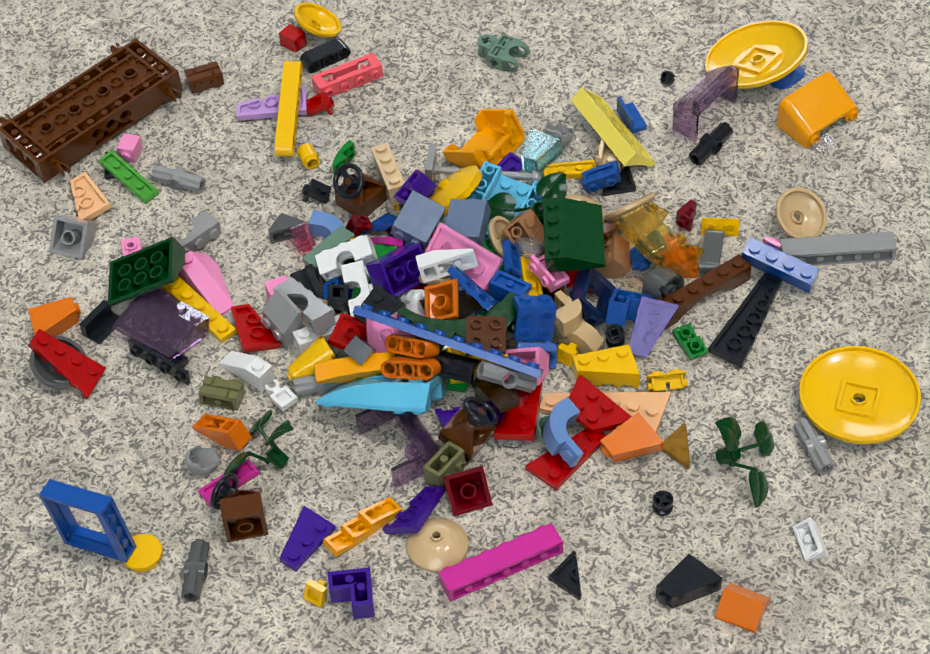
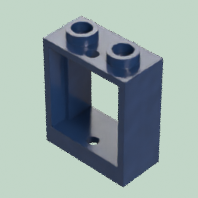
(601, 287)

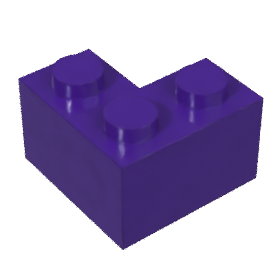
(417, 182)
(353, 586)

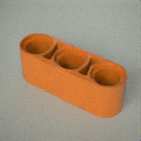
(411, 346)
(418, 365)

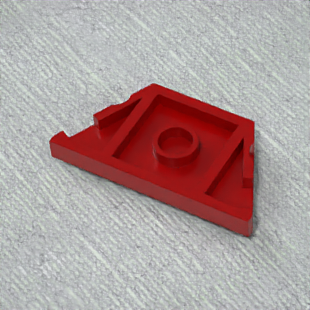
(597, 410)

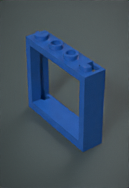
(114, 544)

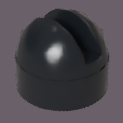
(667, 78)

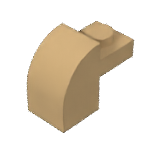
(568, 313)
(585, 337)

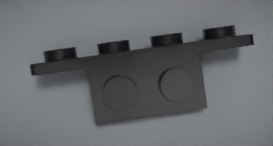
(172, 367)

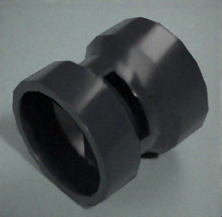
(615, 340)

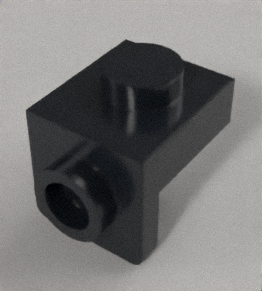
(317, 191)

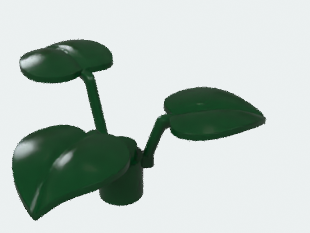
(548, 187)
(274, 453)
(731, 453)

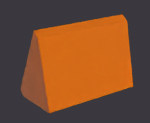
(442, 300)
(742, 607)

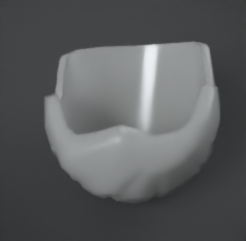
(560, 131)
(201, 460)

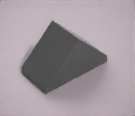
(280, 230)

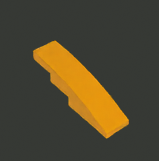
(348, 369)
(359, 529)

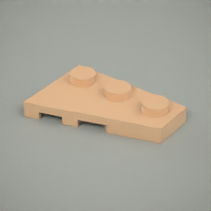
(88, 198)

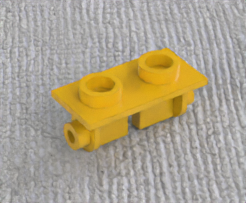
(728, 225)
(659, 380)

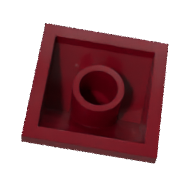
(467, 490)

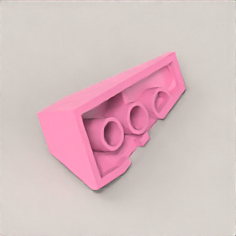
(207, 280)

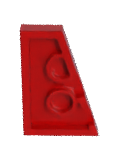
(251, 331)

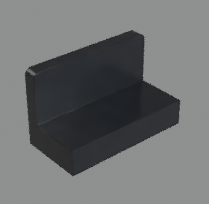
(309, 280)
(99, 323)
(457, 366)

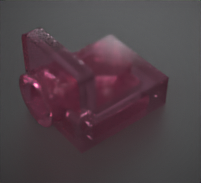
(302, 237)

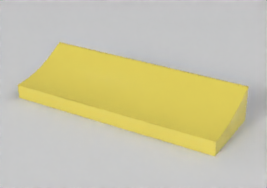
(611, 129)

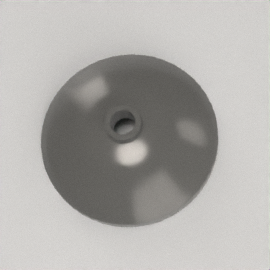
(45, 372)

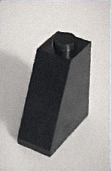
(687, 583)

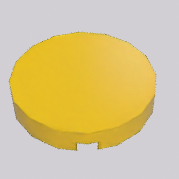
(146, 554)

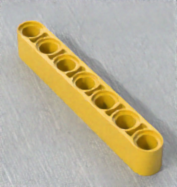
(288, 109)

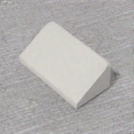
(810, 540)

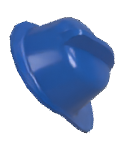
(790, 79)

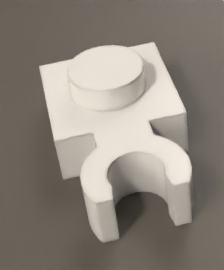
(281, 397)

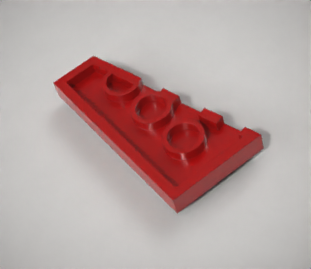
(74, 366)
(522, 420)
(555, 470)

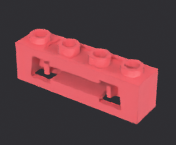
(348, 76)

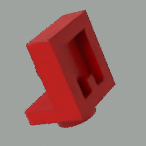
(319, 103)

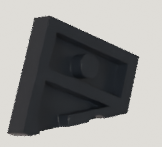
(381, 300)

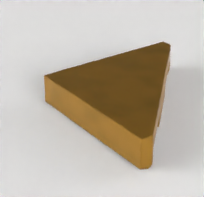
(677, 446)

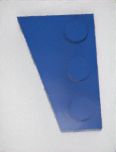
(472, 288)

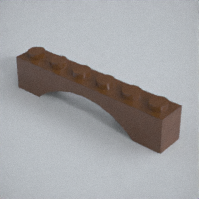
(726, 276)

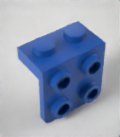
(534, 317)

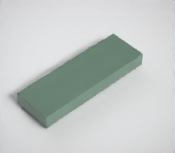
(339, 236)

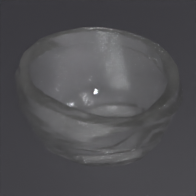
(529, 246)

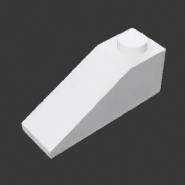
(437, 262)
(249, 368)

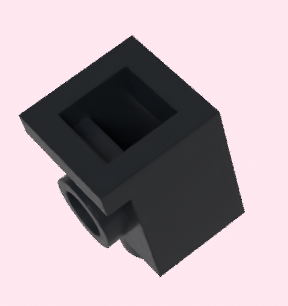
(337, 297)

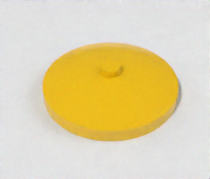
(457, 186)

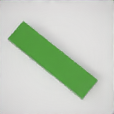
(128, 177)

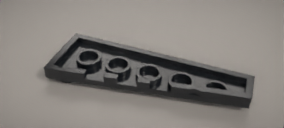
(743, 327)

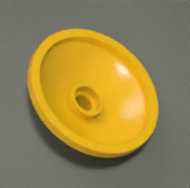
(317, 20)

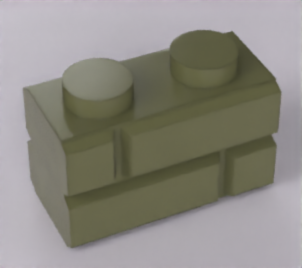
(221, 392)

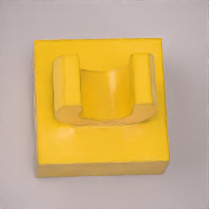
(565, 353)
(315, 592)

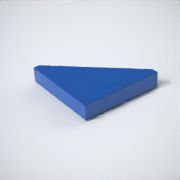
(382, 223)

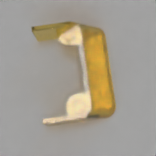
(656, 241)

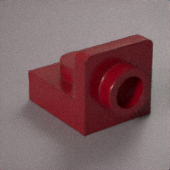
(686, 214)
(358, 223)

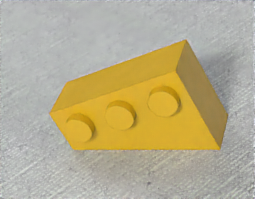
(608, 366)

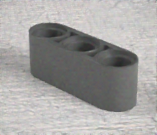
(713, 247)

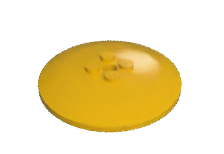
(760, 51)
(866, 373)

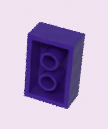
(396, 270)

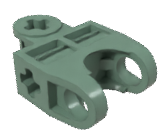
(502, 51)

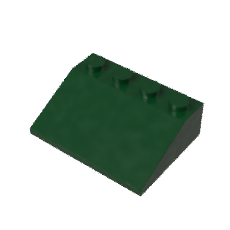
(573, 235)
(145, 270)

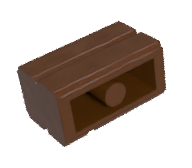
(204, 77)

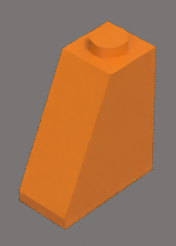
(55, 316)
(631, 440)

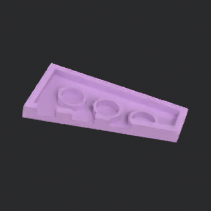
(267, 107)

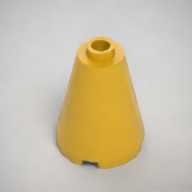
(314, 354)

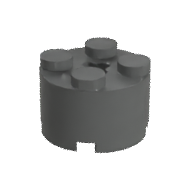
(661, 282)

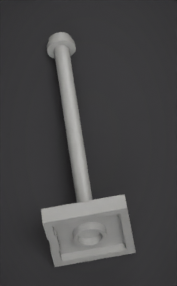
(433, 169)

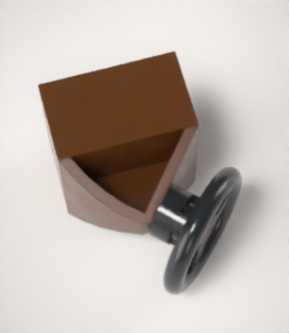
(358, 192)
(470, 427)
(240, 509)

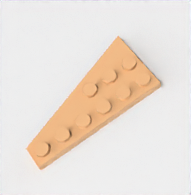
(648, 404)

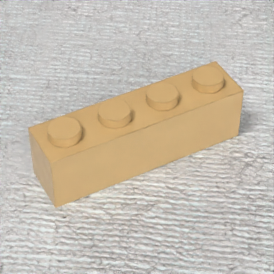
(387, 170)

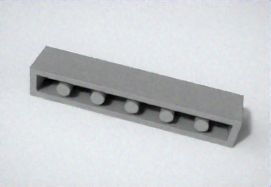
(842, 248)

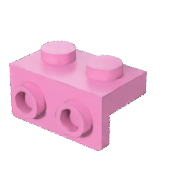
(550, 280)

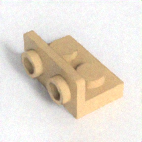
(605, 155)

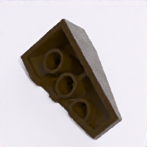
(496, 395)

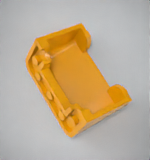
(815, 108)
(496, 137)

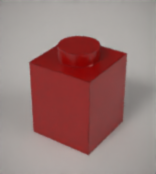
(292, 38)

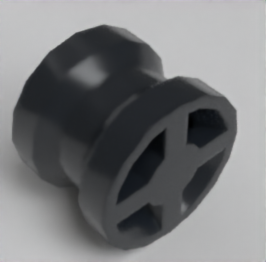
(660, 498)

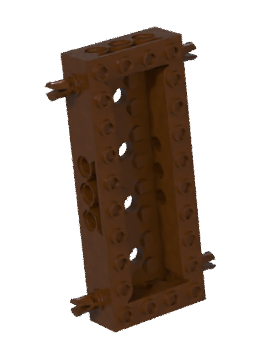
(83, 117)

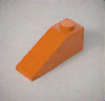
(224, 431)

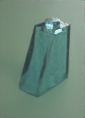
(540, 151)

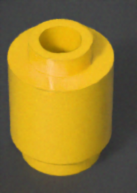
(308, 156)

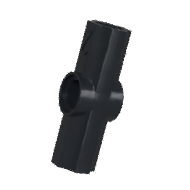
(710, 143)

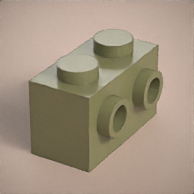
(446, 461)

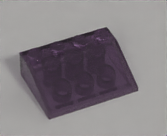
(163, 323)

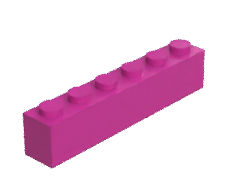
(500, 562)

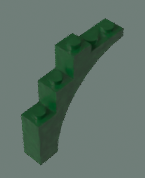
(458, 327)

